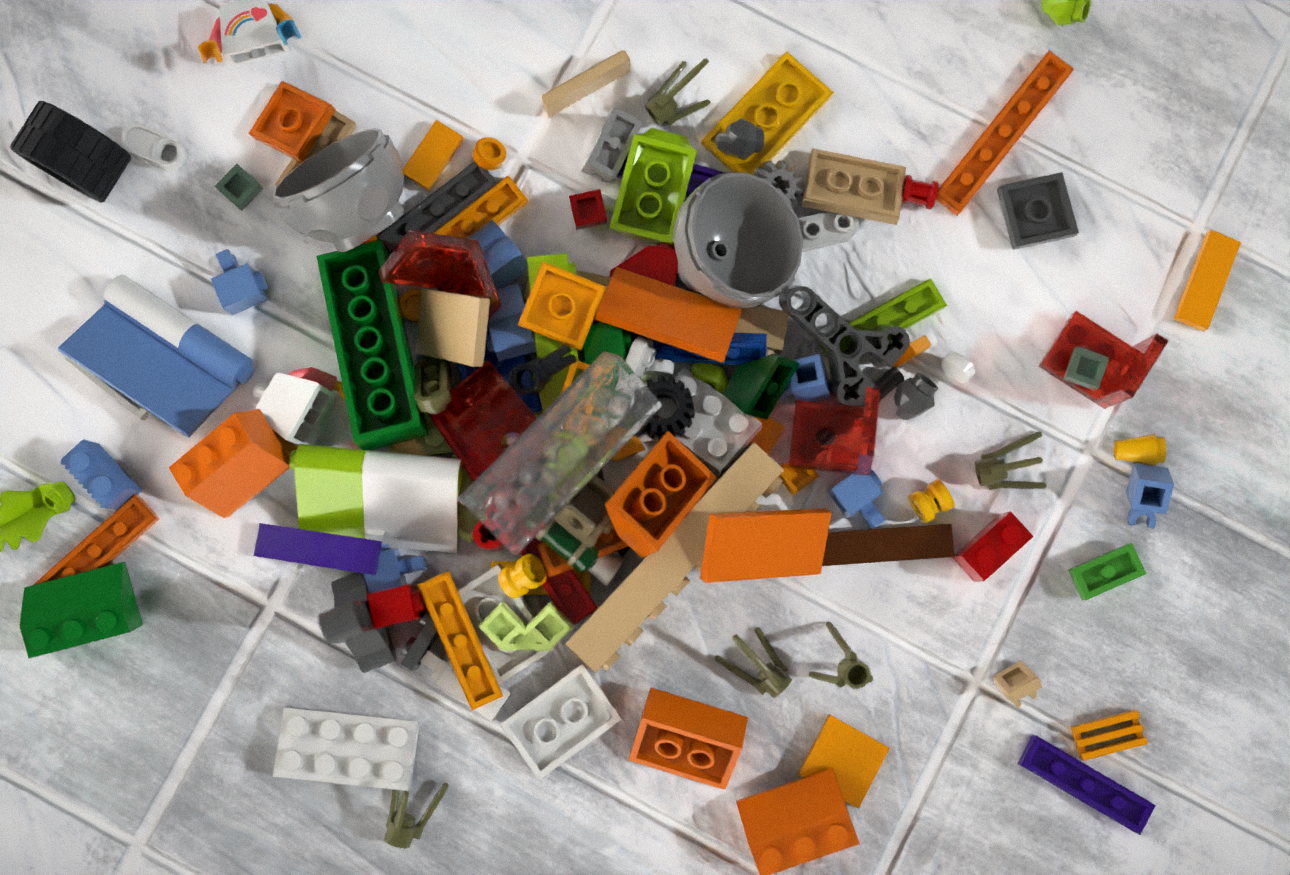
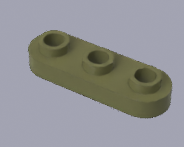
(432, 384)

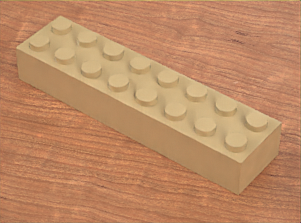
(667, 568)

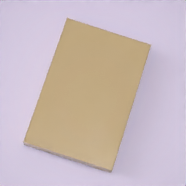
(854, 186)
(452, 327)

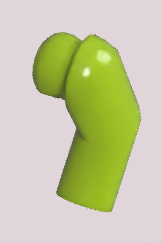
(711, 374)

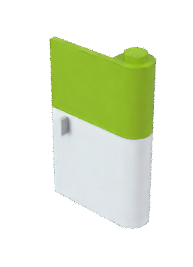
(379, 496)

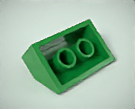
(78, 610)

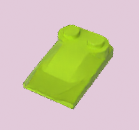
(653, 186)

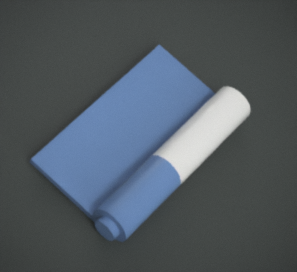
(157, 356)

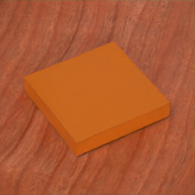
(292, 121)

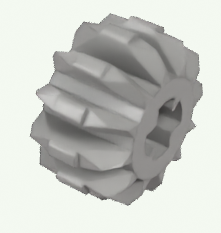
(779, 175)

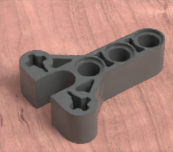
(845, 364)
(352, 624)

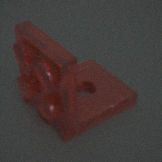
(441, 264)
(1126, 363)
(485, 411)
(854, 433)

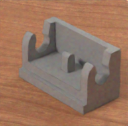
(612, 145)

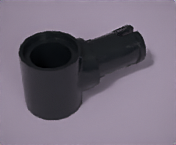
(542, 369)

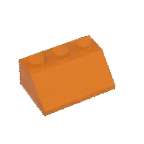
(232, 463)
(658, 495)
(688, 738)
(797, 822)

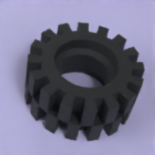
(684, 408)

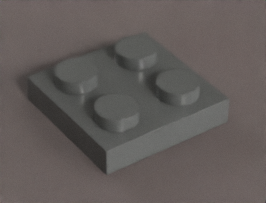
(1037, 211)

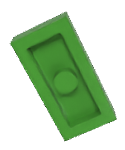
(1107, 571)

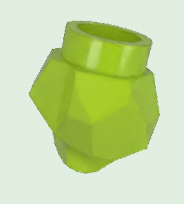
(1066, 11)

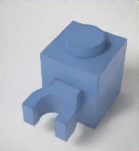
(239, 285)
(809, 381)
(1148, 492)
(856, 494)
(392, 570)

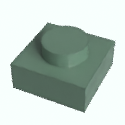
(239, 187)
(1086, 368)

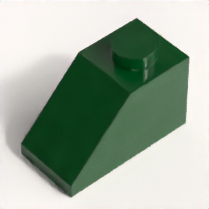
(760, 384)

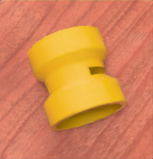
(931, 501)
(522, 576)

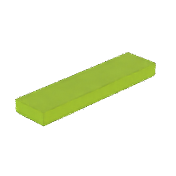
(900, 311)

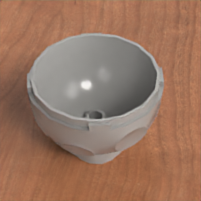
(344, 190)
(752, 232)

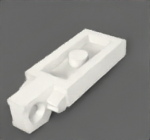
(447, 679)

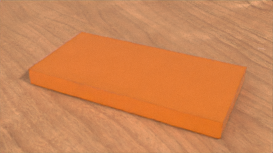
(668, 314)
(765, 544)

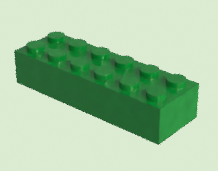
(371, 347)

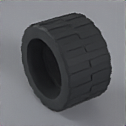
(71, 151)

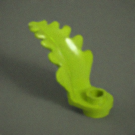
(29, 511)

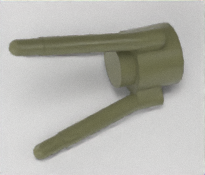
(662, 104)
(992, 470)
(850, 669)
(772, 677)
(401, 825)

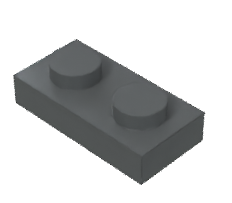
(417, 647)

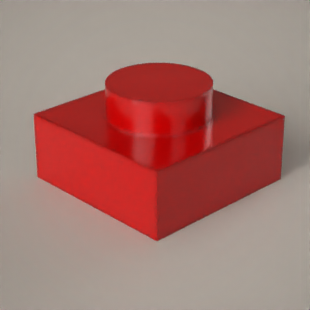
(588, 209)

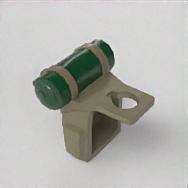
(579, 525)

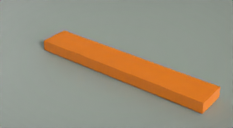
(1003, 133)

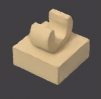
(1017, 682)

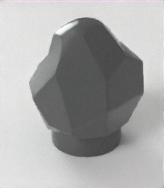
(740, 139)
(914, 396)

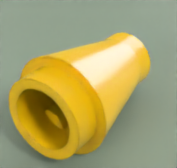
(1142, 449)

